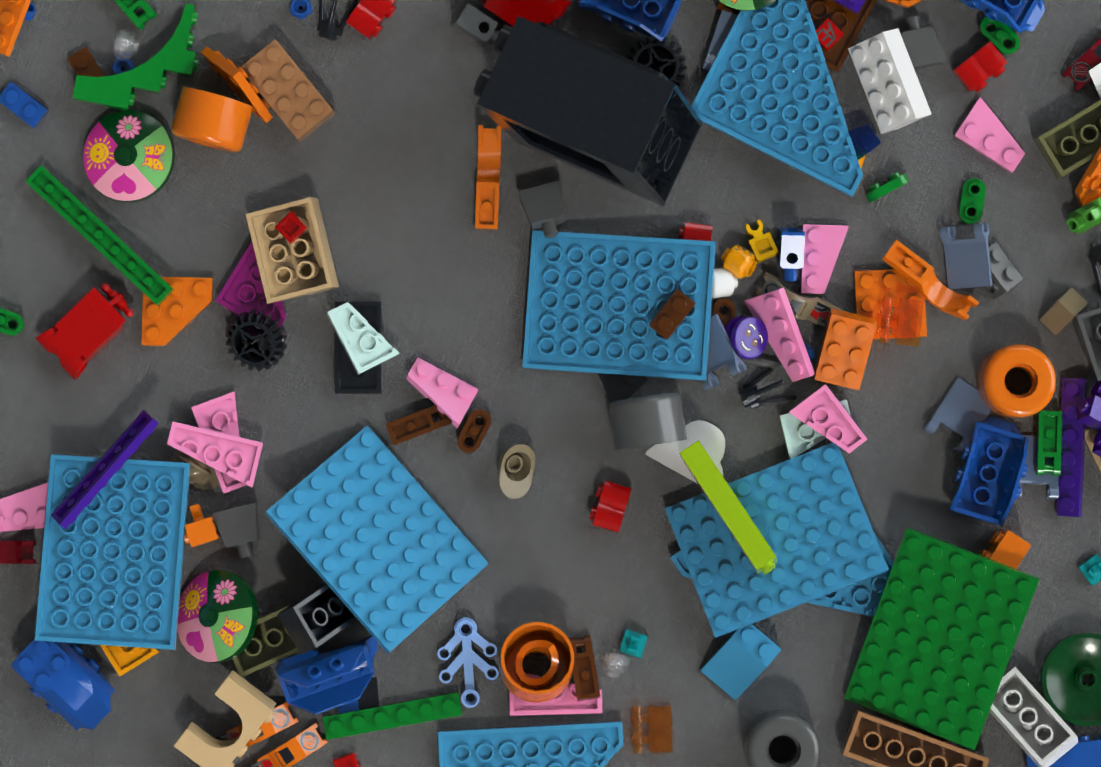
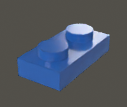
(22, 105)

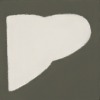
(708, 435)

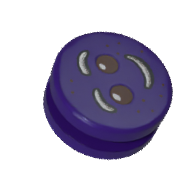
(747, 336)

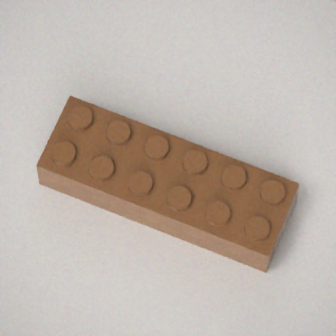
(894, 745)

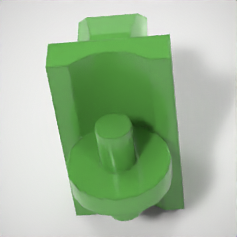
(1085, 217)

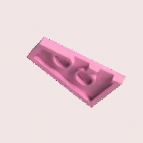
(989, 137)
(820, 255)
(444, 390)
(829, 418)

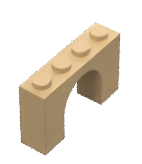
(253, 710)

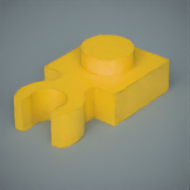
(761, 244)

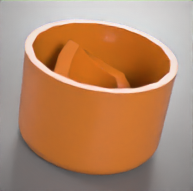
(211, 120)
(992, 381)
(543, 639)

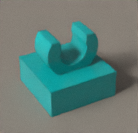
(1091, 569)
(633, 643)

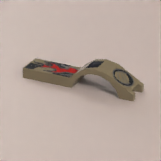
(803, 308)

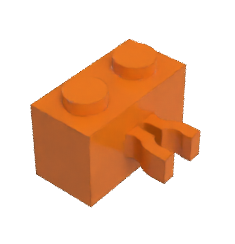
(201, 530)

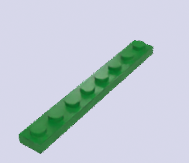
(99, 235)

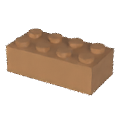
(287, 90)

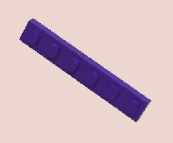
(1072, 449)
(104, 469)

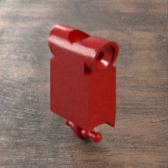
(532, 10)
(86, 329)

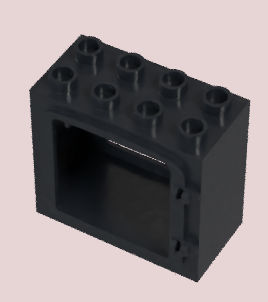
(589, 108)

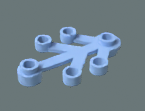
(467, 658)

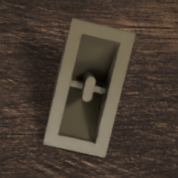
(1063, 311)

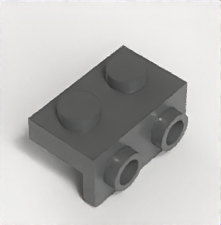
(1002, 271)

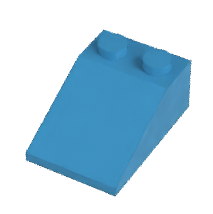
(740, 660)

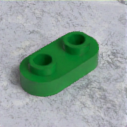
(1000, 33)
(877, 191)
(971, 200)
(6, 317)

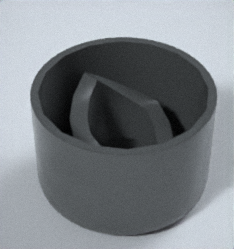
(647, 420)
(775, 724)

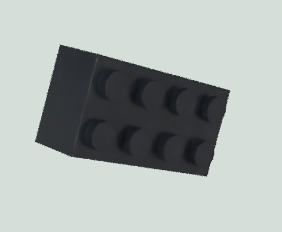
(315, 618)

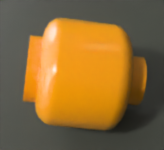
(739, 261)

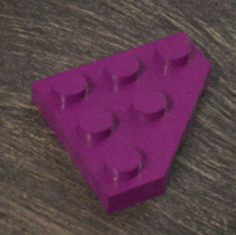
(246, 292)

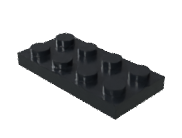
(346, 377)

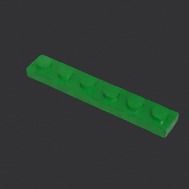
(392, 715)

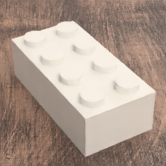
(889, 81)
(1031, 720)

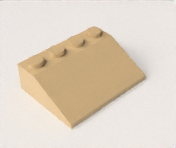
(297, 267)

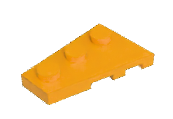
(127, 658)

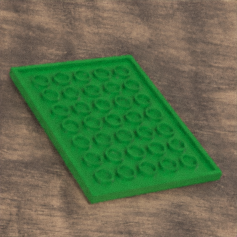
(941, 638)

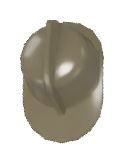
(516, 470)
(201, 475)

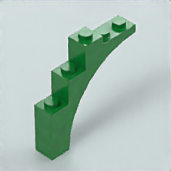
(173, 58)

